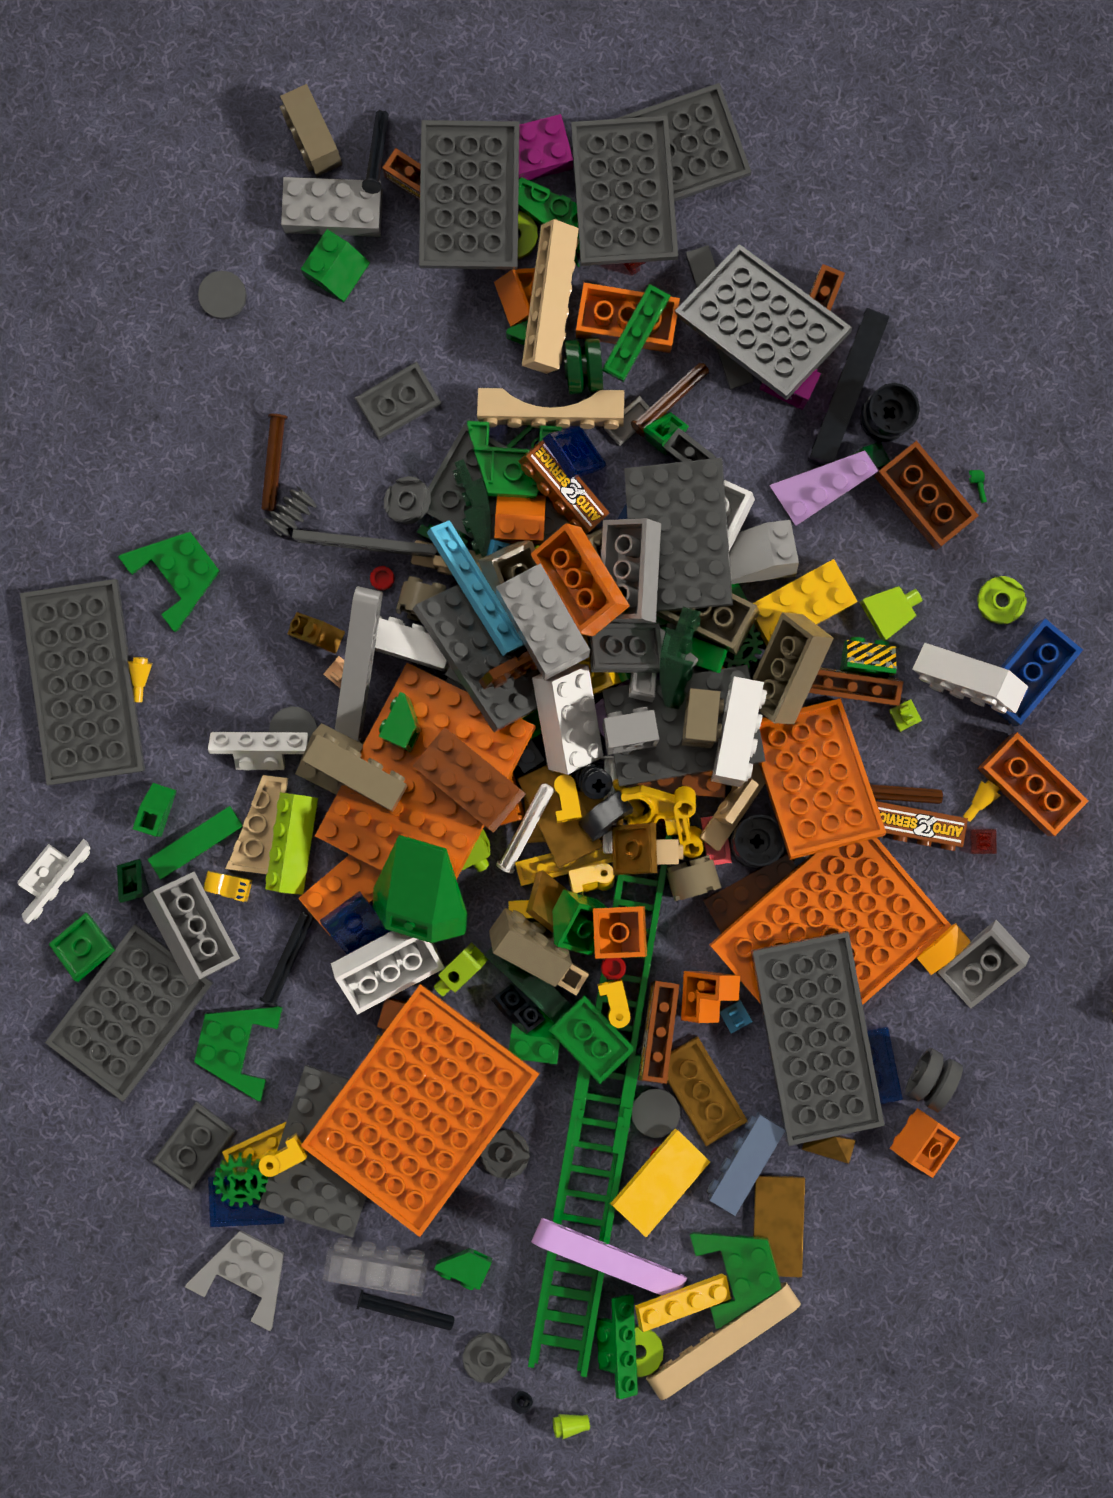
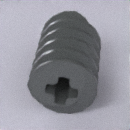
(290, 512)

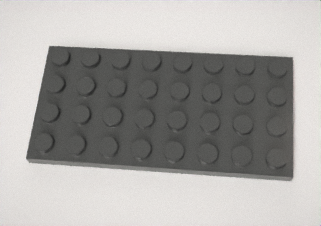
(82, 682)
(817, 1038)

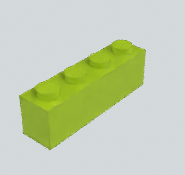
(291, 843)

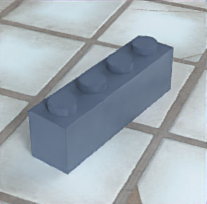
(746, 1163)

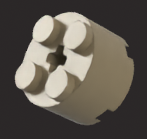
(414, 592)
(694, 879)

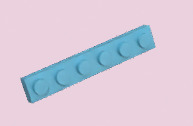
(475, 587)

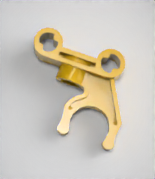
(672, 808)

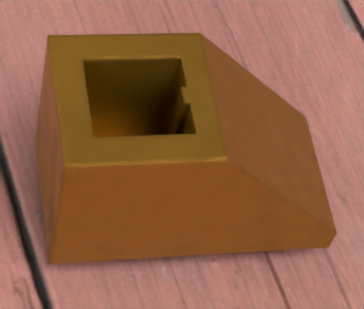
(316, 632)

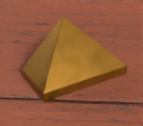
(835, 1147)

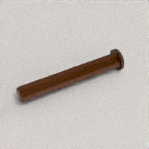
(670, 398)
(273, 461)
(907, 794)

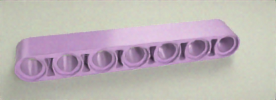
(606, 1258)

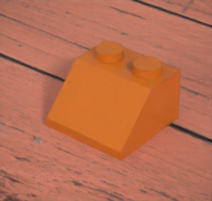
(515, 294)
(520, 519)
(619, 932)
(924, 1143)

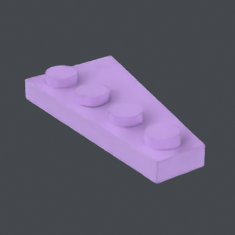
(817, 488)

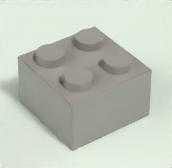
(630, 731)

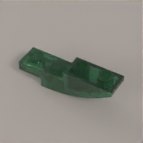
(479, 516)
(674, 668)
(534, 988)

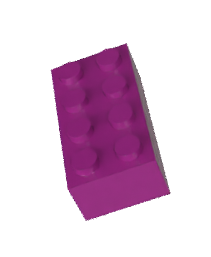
(543, 148)

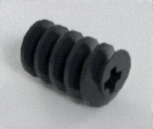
(593, 780)

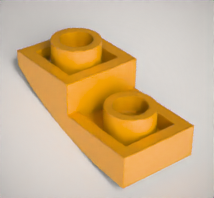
(944, 949)

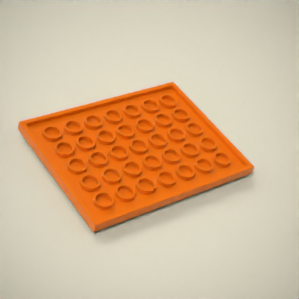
(424, 809)
(837, 891)
(420, 1110)

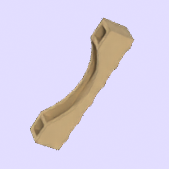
(601, 409)

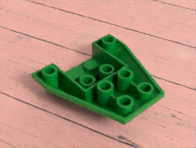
(419, 892)

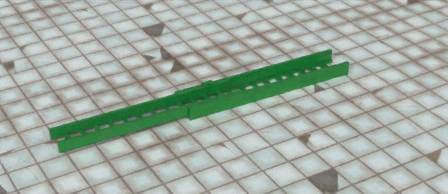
(618, 1149)

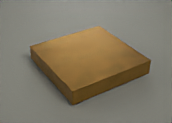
(634, 849)
(544, 898)

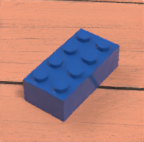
(1039, 664)

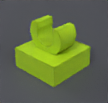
(905, 715)

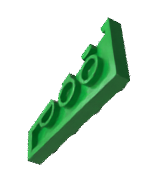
(545, 205)

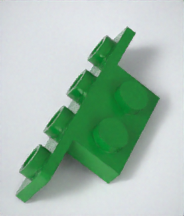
(618, 1346)

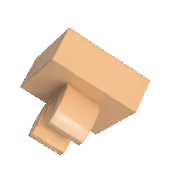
(335, 671)

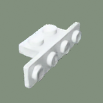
(258, 749)
(47, 874)

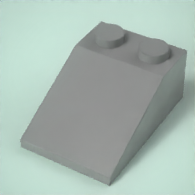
(764, 553)
(984, 964)

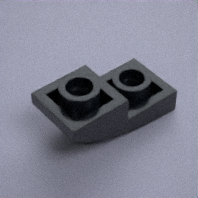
(604, 815)
(515, 1009)

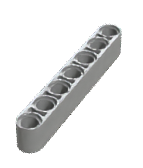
(358, 662)

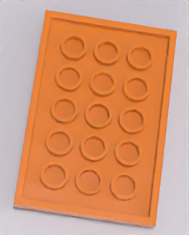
(818, 781)

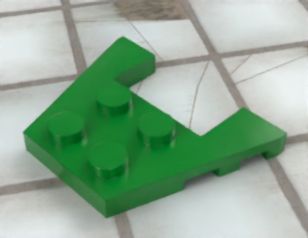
(500, 466)
(185, 568)
(225, 1044)
(748, 1267)

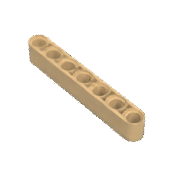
(722, 1343)

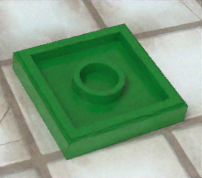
(81, 947)

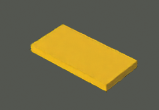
(660, 1182)

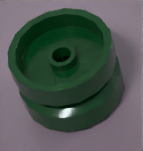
(583, 365)

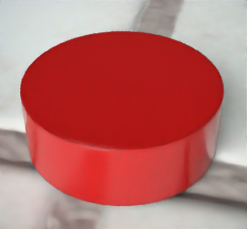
(382, 578)
(613, 968)

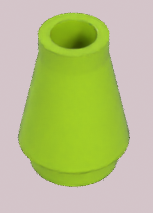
(569, 1425)

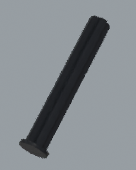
(371, 183)
(287, 959)
(405, 1311)

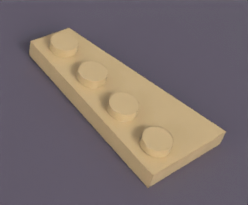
(256, 837)

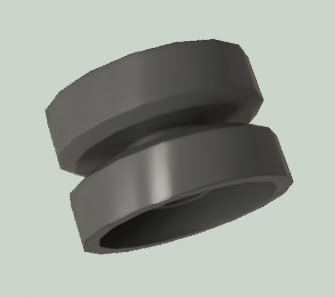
(934, 1080)

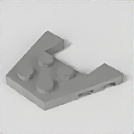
(249, 1265)

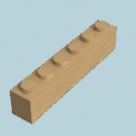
(550, 296)

